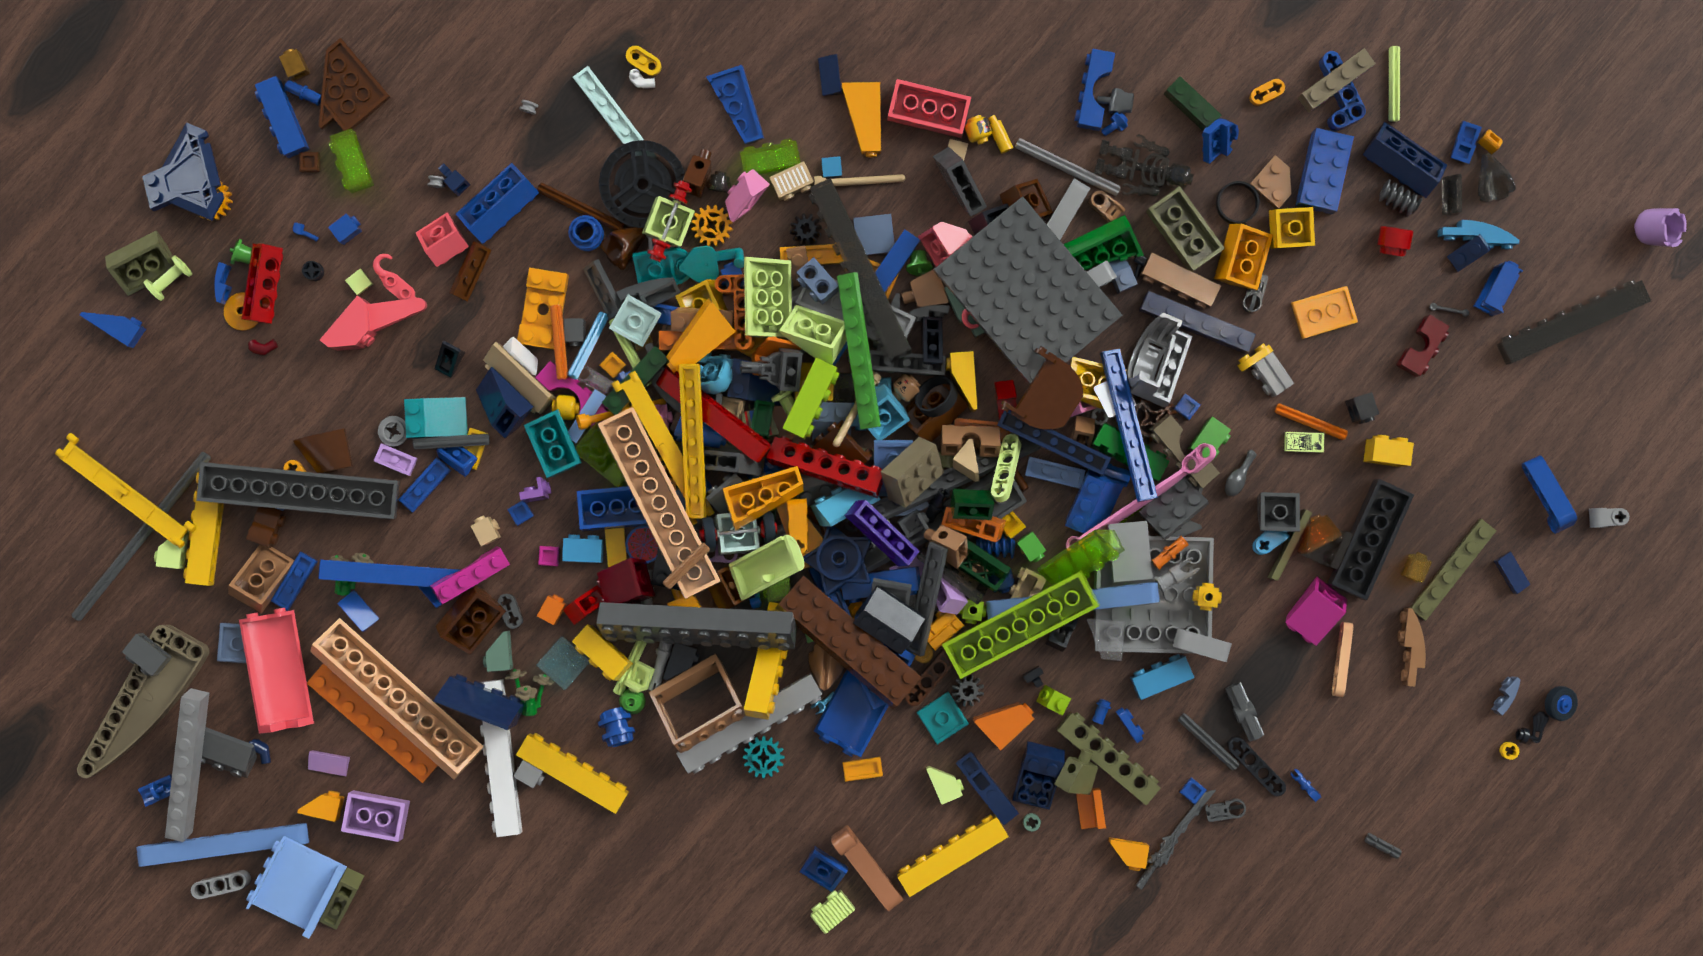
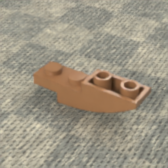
(1412, 638)

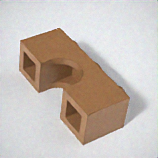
(984, 438)

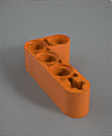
(739, 313)

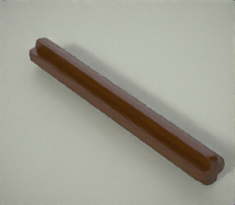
(579, 206)

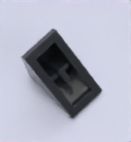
(448, 359)

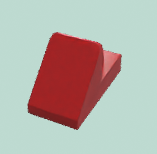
(1005, 392)

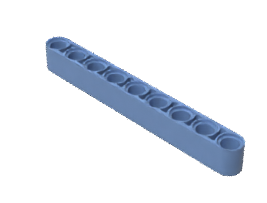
(1107, 597)
(219, 844)

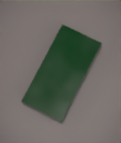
(762, 418)

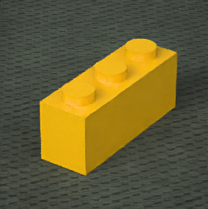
(602, 653)

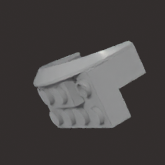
(1146, 358)

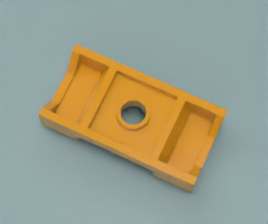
(547, 289)

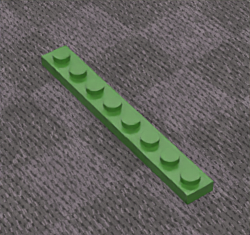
(858, 350)

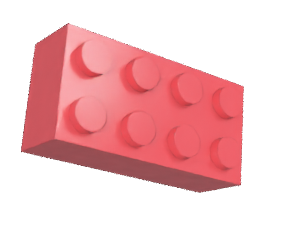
(929, 108)

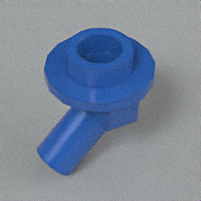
(1119, 122)

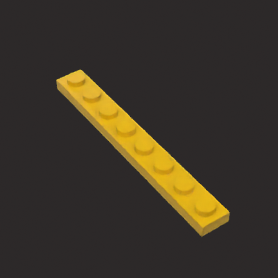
(692, 440)

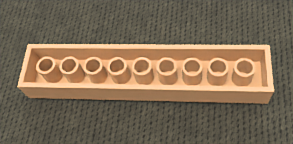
(657, 499)
(396, 698)

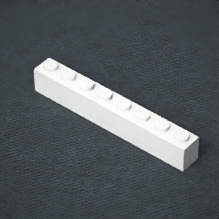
(501, 771)

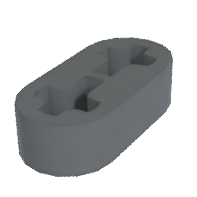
(514, 609)

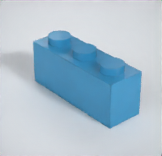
(1161, 676)

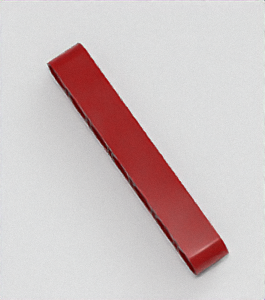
(720, 419)

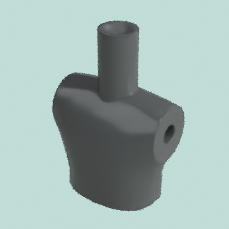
(1118, 101)

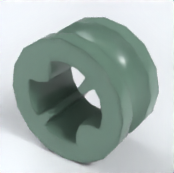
(1028, 827)

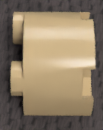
(1028, 583)

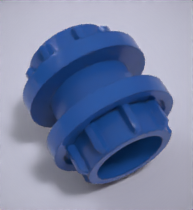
(580, 223)
(616, 727)

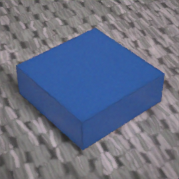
(1186, 406)
(520, 512)
(1192, 790)

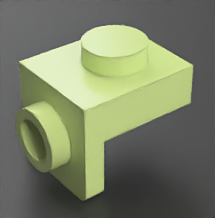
(640, 677)

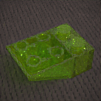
(597, 454)

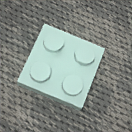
(635, 320)

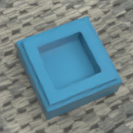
(831, 167)

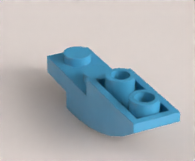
(1469, 229)

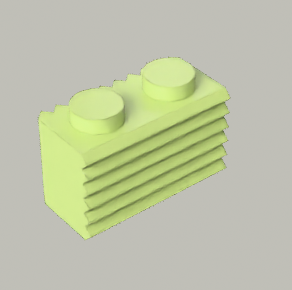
(832, 911)

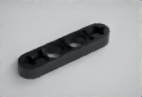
(1256, 766)

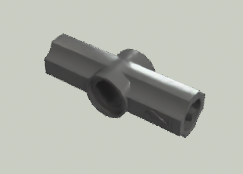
(1244, 711)

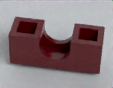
(1433, 332)

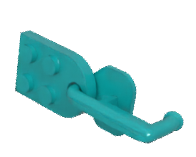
(697, 264)

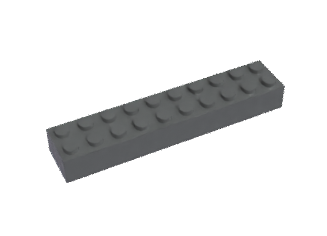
(298, 490)
(697, 626)

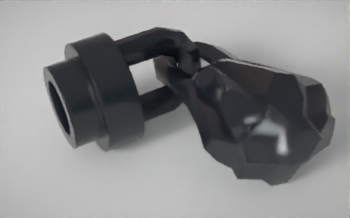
(1540, 720)

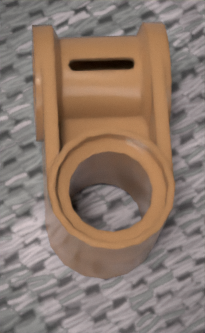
(1107, 206)

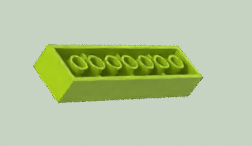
(1021, 624)

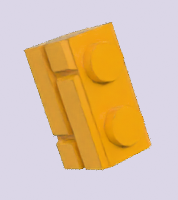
(943, 628)

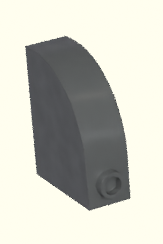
(960, 181)
(732, 463)

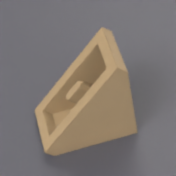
(966, 461)

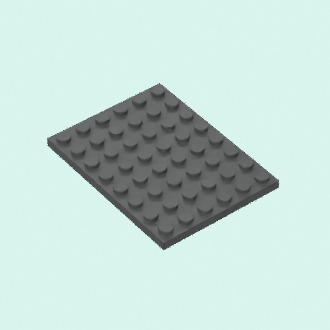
(1027, 290)

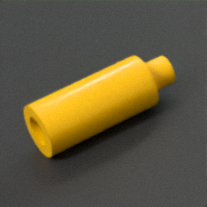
(1000, 135)

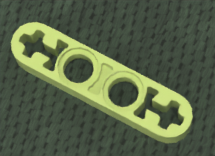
(1002, 467)

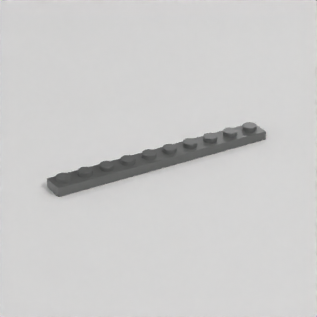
(950, 480)

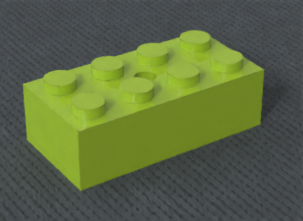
(810, 398)

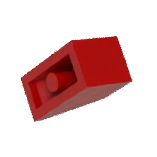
(584, 605)

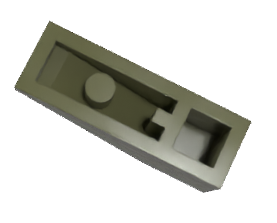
(341, 898)

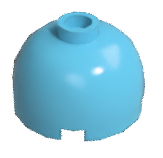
(715, 375)

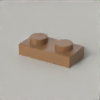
(798, 259)

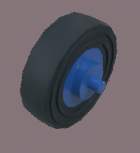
(1561, 703)

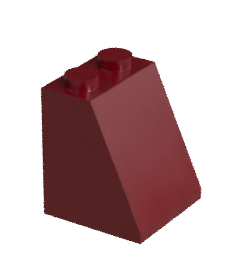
(626, 582)

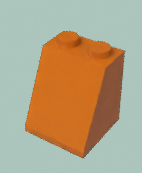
(1004, 723)

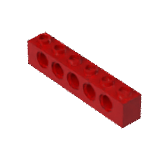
(869, 486)

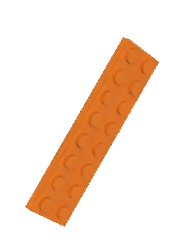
(371, 723)

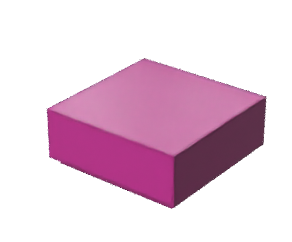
(548, 556)

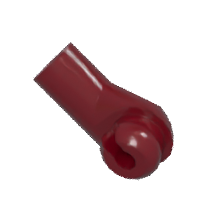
(262, 349)

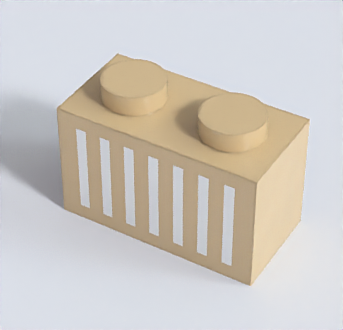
(792, 181)

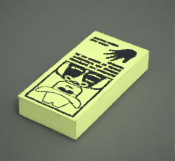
(1304, 442)

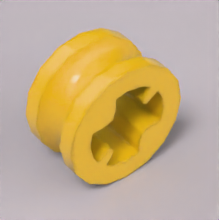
(1503, 753)

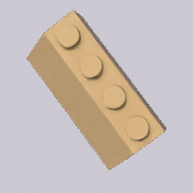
(519, 378)

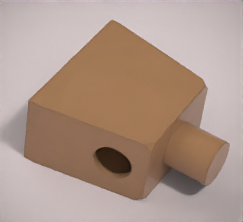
(926, 291)
(952, 540)

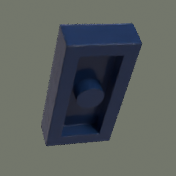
(1469, 252)

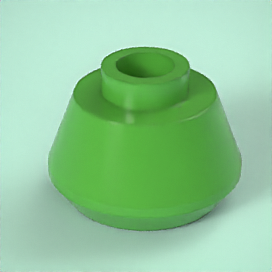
(638, 701)

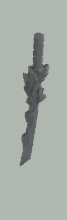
(1167, 846)

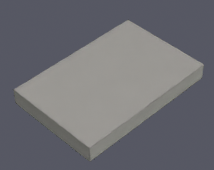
(1136, 559)

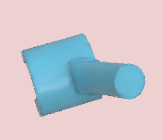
(821, 704)

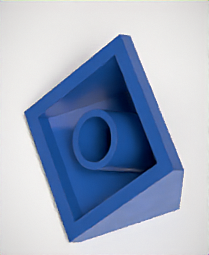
(824, 869)

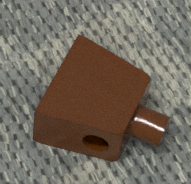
(698, 172)

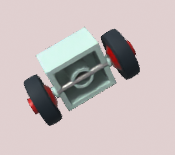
(737, 541)

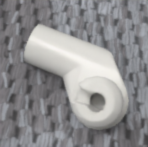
(639, 81)

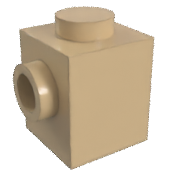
(486, 530)

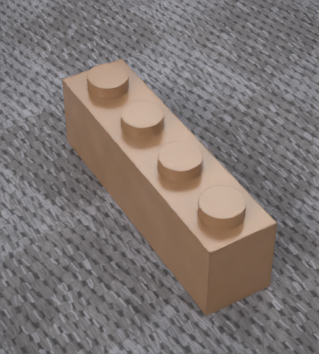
(1179, 280)

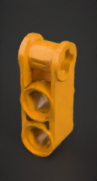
(798, 521)

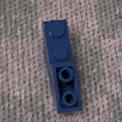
(987, 788)

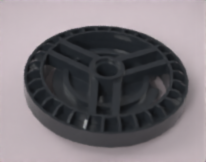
(631, 173)

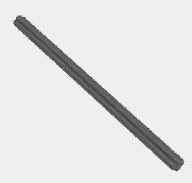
(137, 540)

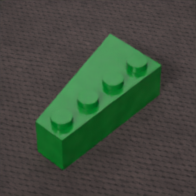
(1105, 243)
(1109, 442)

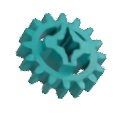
(755, 756)

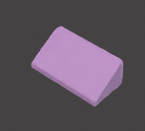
(328, 763)

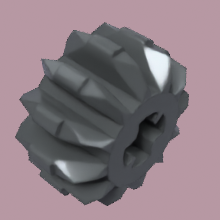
(964, 684)

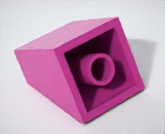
(1316, 611)

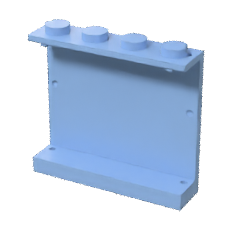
(296, 884)

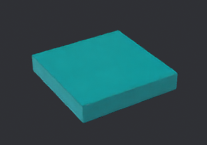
(942, 717)

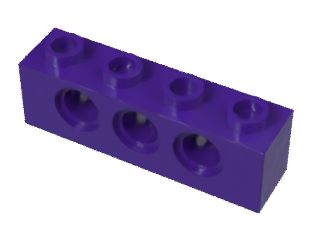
(882, 533)

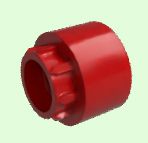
(1394, 240)

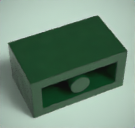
(972, 504)

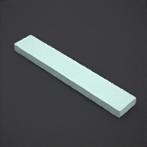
(608, 108)

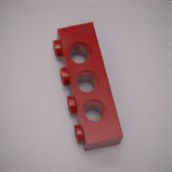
(254, 289)

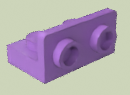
(534, 494)

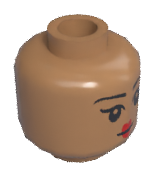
(905, 388)

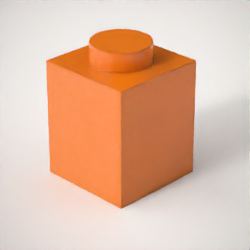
(552, 609)

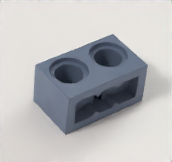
(821, 278)

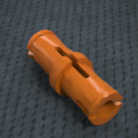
(1169, 552)

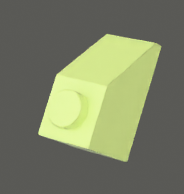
(171, 555)
(945, 785)

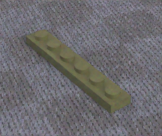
(1452, 569)

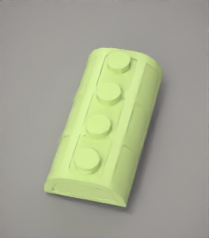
(766, 566)

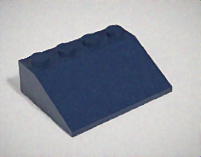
(480, 702)

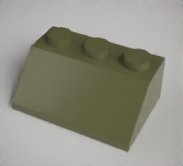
(139, 261)

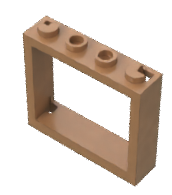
(684, 682)

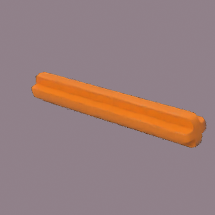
(559, 342)
(1311, 421)

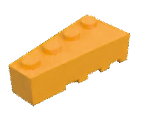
(760, 495)

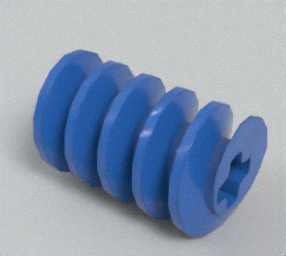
(1003, 545)

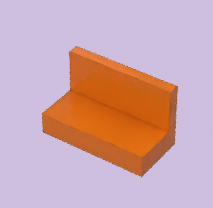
(1091, 810)

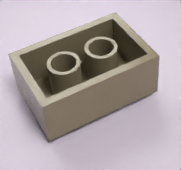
(912, 472)

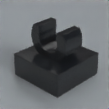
(1033, 675)

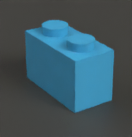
(583, 549)

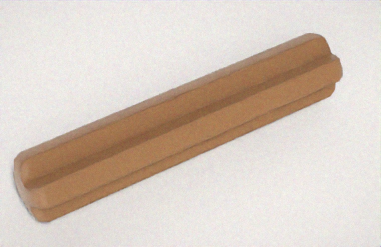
(686, 565)

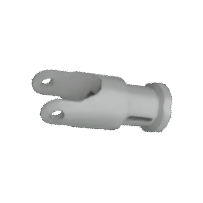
(1174, 575)

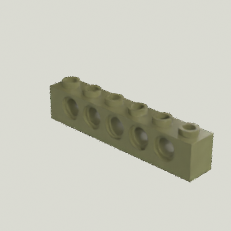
(1144, 792)

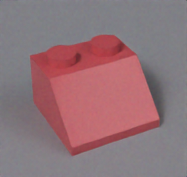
(442, 240)

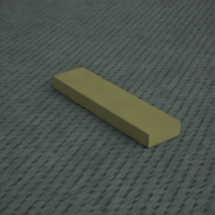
(1289, 547)

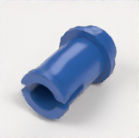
(1101, 711)

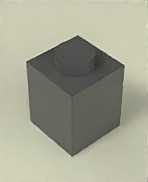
(574, 331)

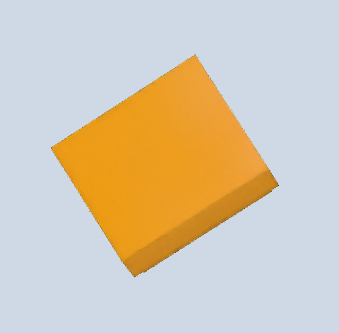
(1490, 141)

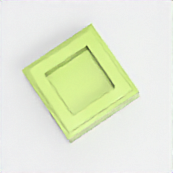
(359, 282)

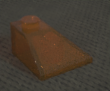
(1318, 533)

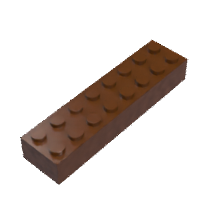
(848, 644)

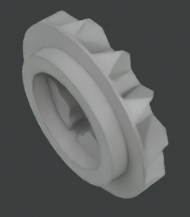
(385, 435)

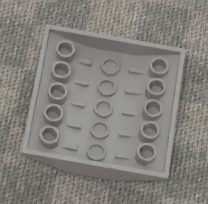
(1154, 625)

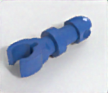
(1305, 785)

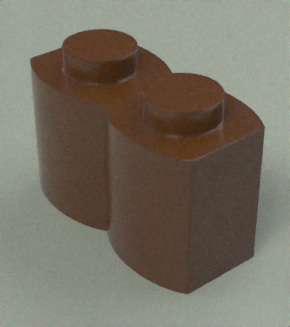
(266, 526)

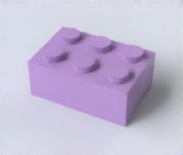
(375, 816)

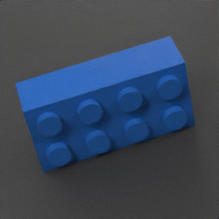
(1324, 171)

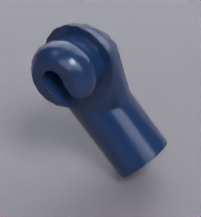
(262, 749)

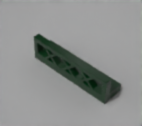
(988, 563)

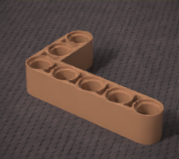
(849, 845)

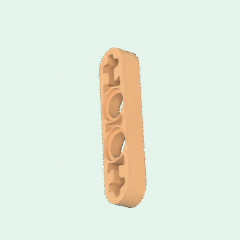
(1342, 659)

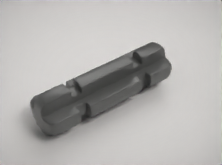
(1383, 845)

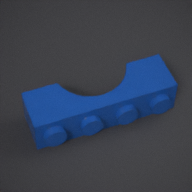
(1090, 112)

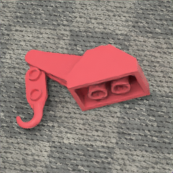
(942, 242)
(362, 320)

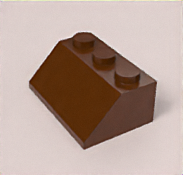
(931, 427)
(470, 619)

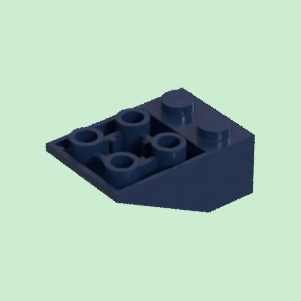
(502, 403)
(1038, 775)

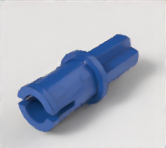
(303, 92)

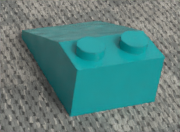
(435, 417)

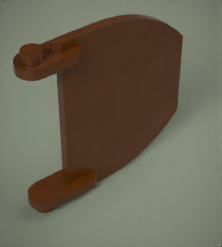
(1050, 396)

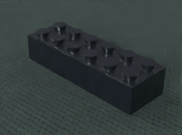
(1371, 539)

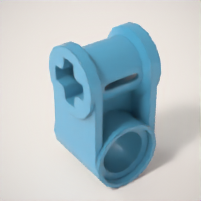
(1271, 538)

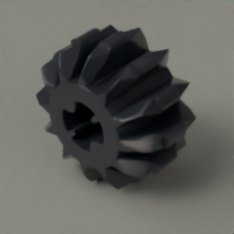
(802, 223)

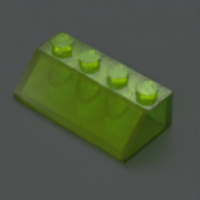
(1086, 555)

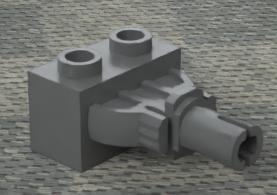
(779, 369)

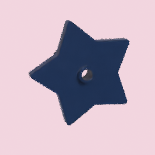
(836, 546)

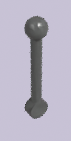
(1433, 306)

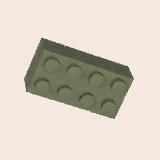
(1185, 229)

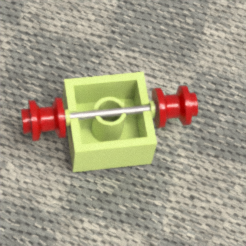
(668, 221)

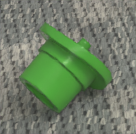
(241, 253)
(918, 263)

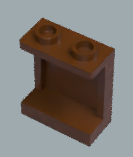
(847, 448)

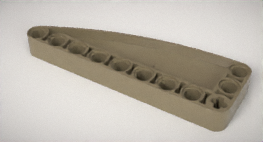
(147, 703)

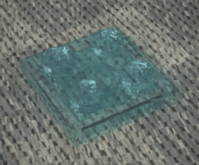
(563, 663)

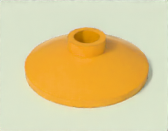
(231, 313)

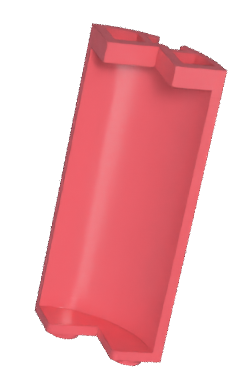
(276, 671)

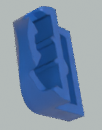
(1218, 139)

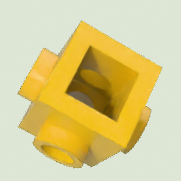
(1200, 593)

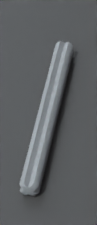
(1067, 167)

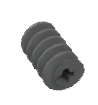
(1399, 198)

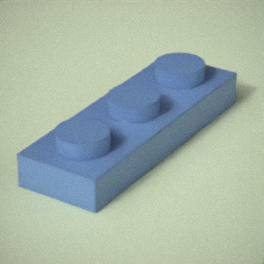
(1054, 472)

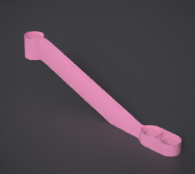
(1162, 487)

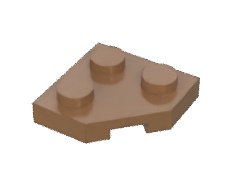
(1274, 182)

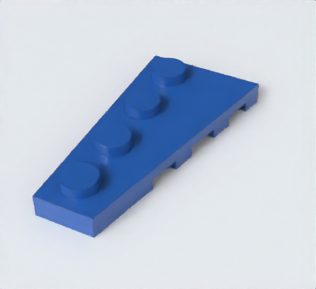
(735, 94)

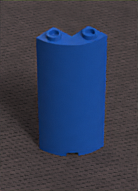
(848, 715)

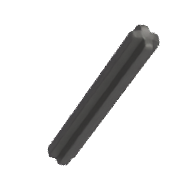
(451, 441)
(1208, 741)

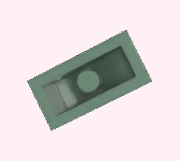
(499, 655)

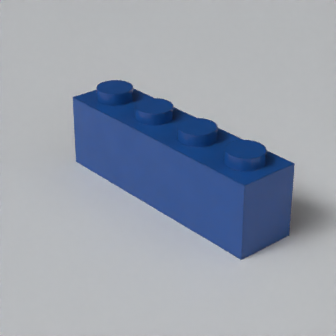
(281, 116)
(909, 575)

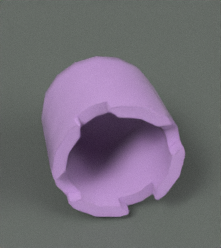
(1660, 227)

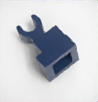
(454, 180)

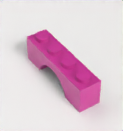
(549, 379)
(479, 570)

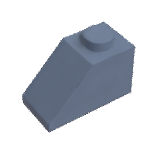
(1125, 276)

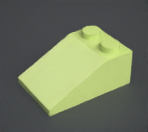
(815, 333)

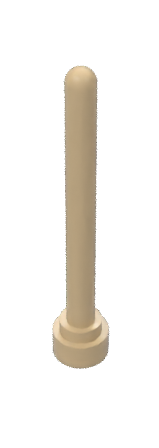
(863, 180)
(851, 416)

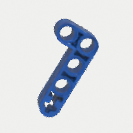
(1345, 105)
(1550, 494)

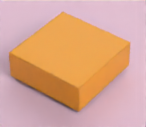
(613, 365)

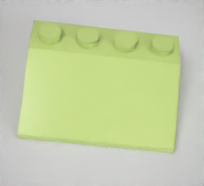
(766, 296)

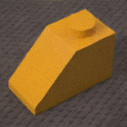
(326, 806)
(1131, 852)

